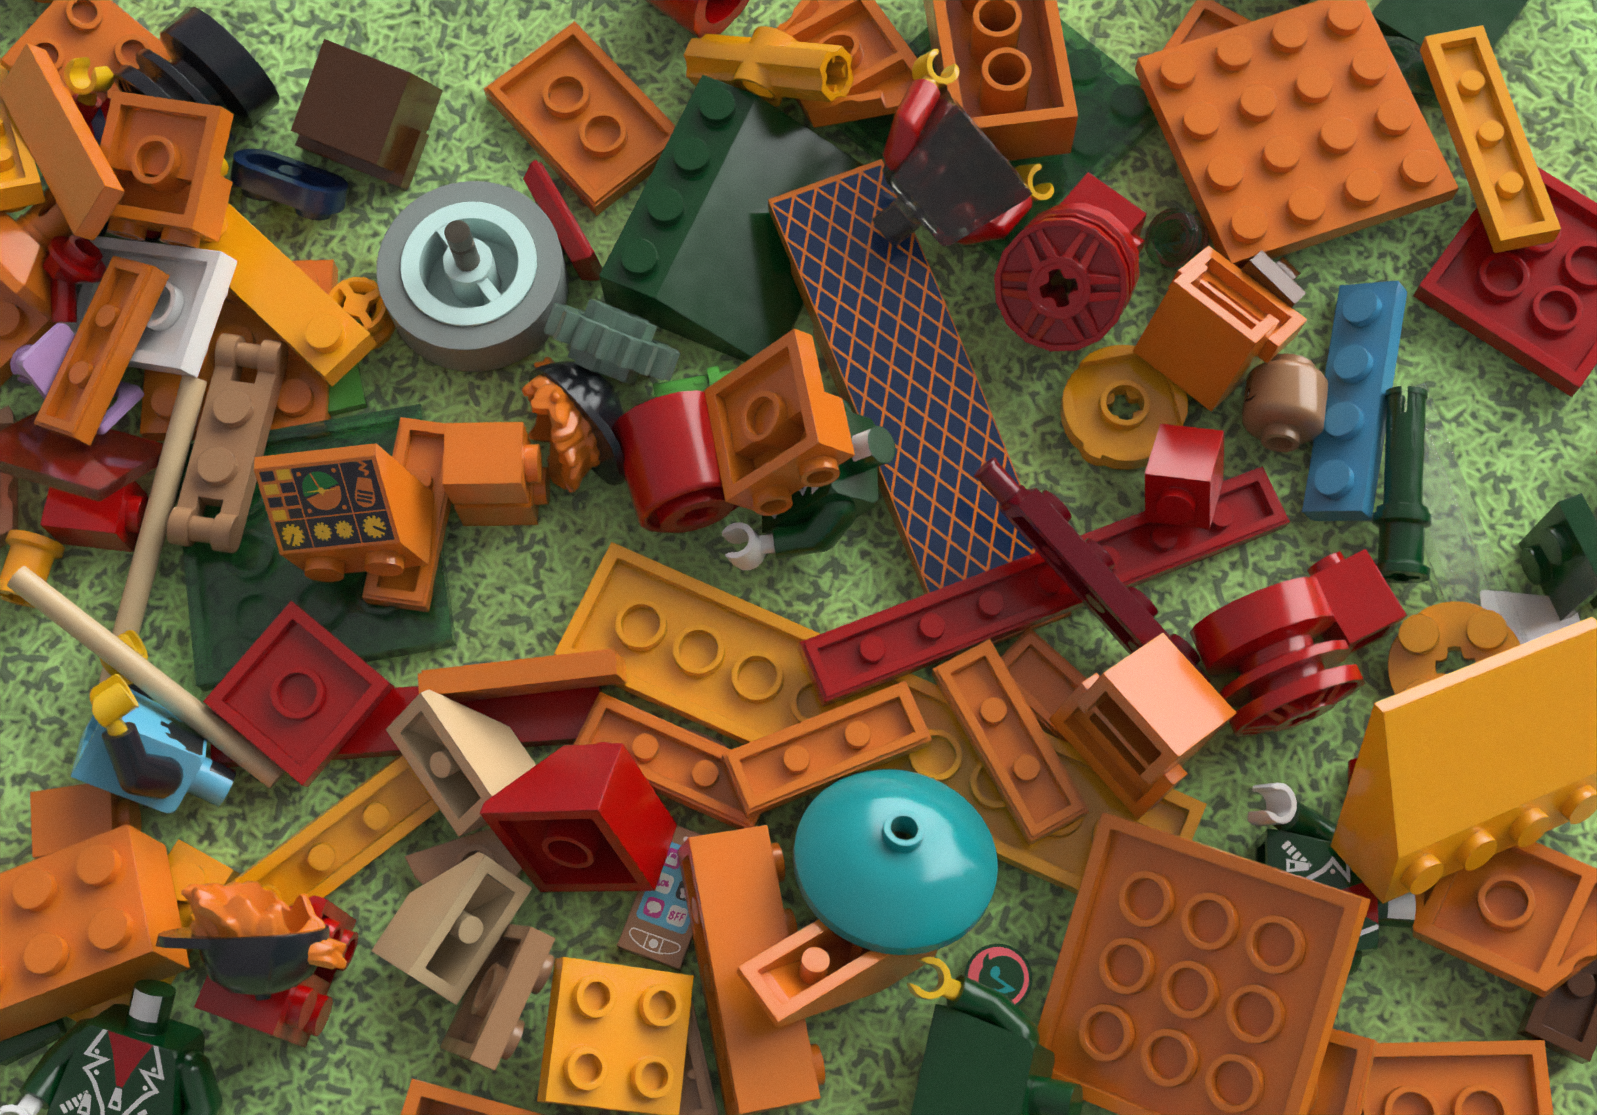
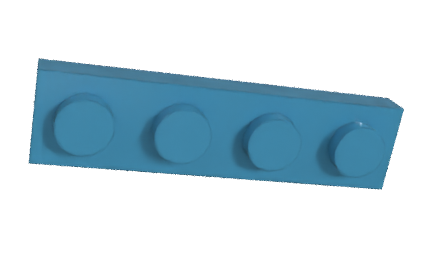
(1358, 373)

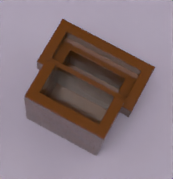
(366, 114)

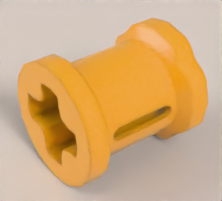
(27, 550)

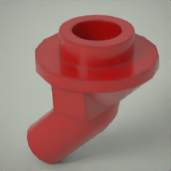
(71, 262)

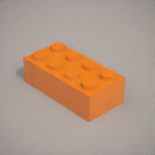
(1010, 72)
(84, 927)

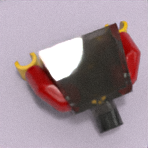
(949, 169)

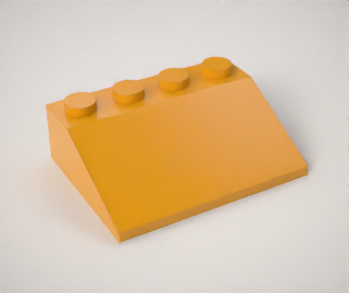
(1474, 764)

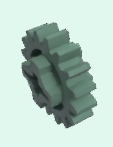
(612, 341)

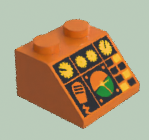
(346, 511)

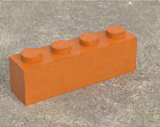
(733, 917)

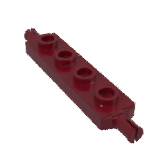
(1079, 563)

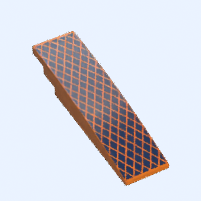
(905, 370)

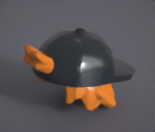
(576, 418)
(254, 939)

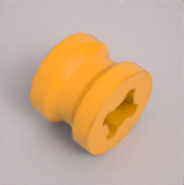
(362, 296)

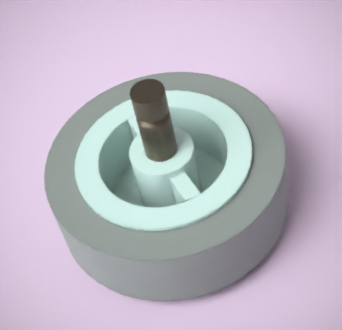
(472, 275)

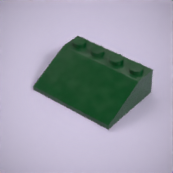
(701, 236)

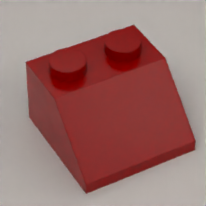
(584, 822)

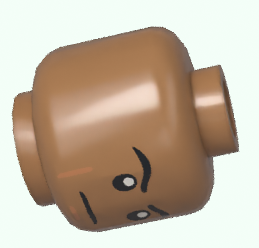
(1285, 402)

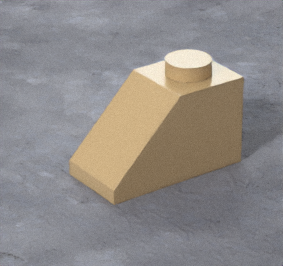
(458, 756)
(452, 925)

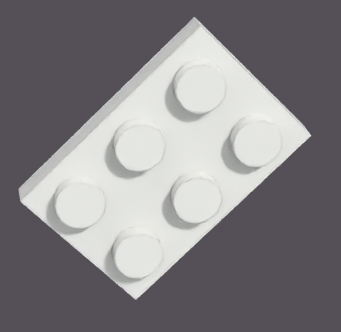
(186, 310)

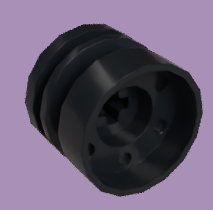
(204, 69)

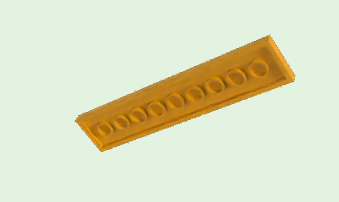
(745, 679)

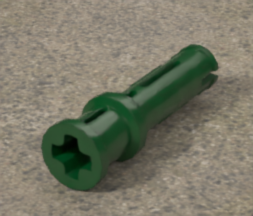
(1402, 515)

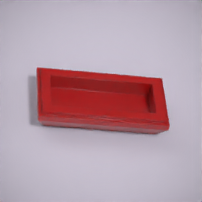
(568, 231)

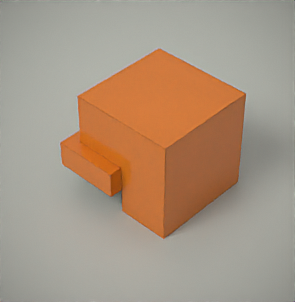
(1215, 328)
(1143, 722)

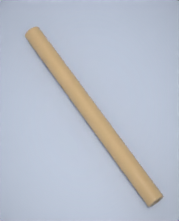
(159, 507)
(144, 675)

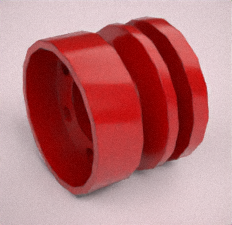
(1085, 246)
(1272, 646)

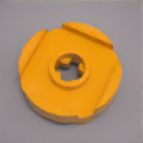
(1092, 389)
(1440, 629)

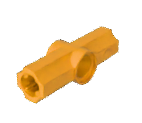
(772, 65)

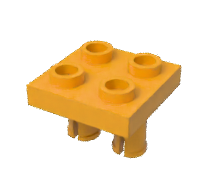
(615, 1037)

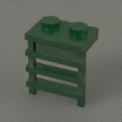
(1563, 556)

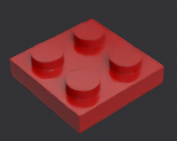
(298, 694)

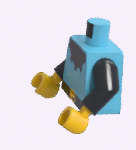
(143, 748)

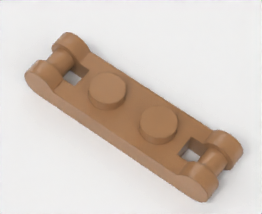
(226, 443)

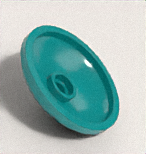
(889, 889)

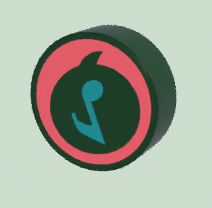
(1001, 969)

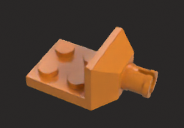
(23, 280)

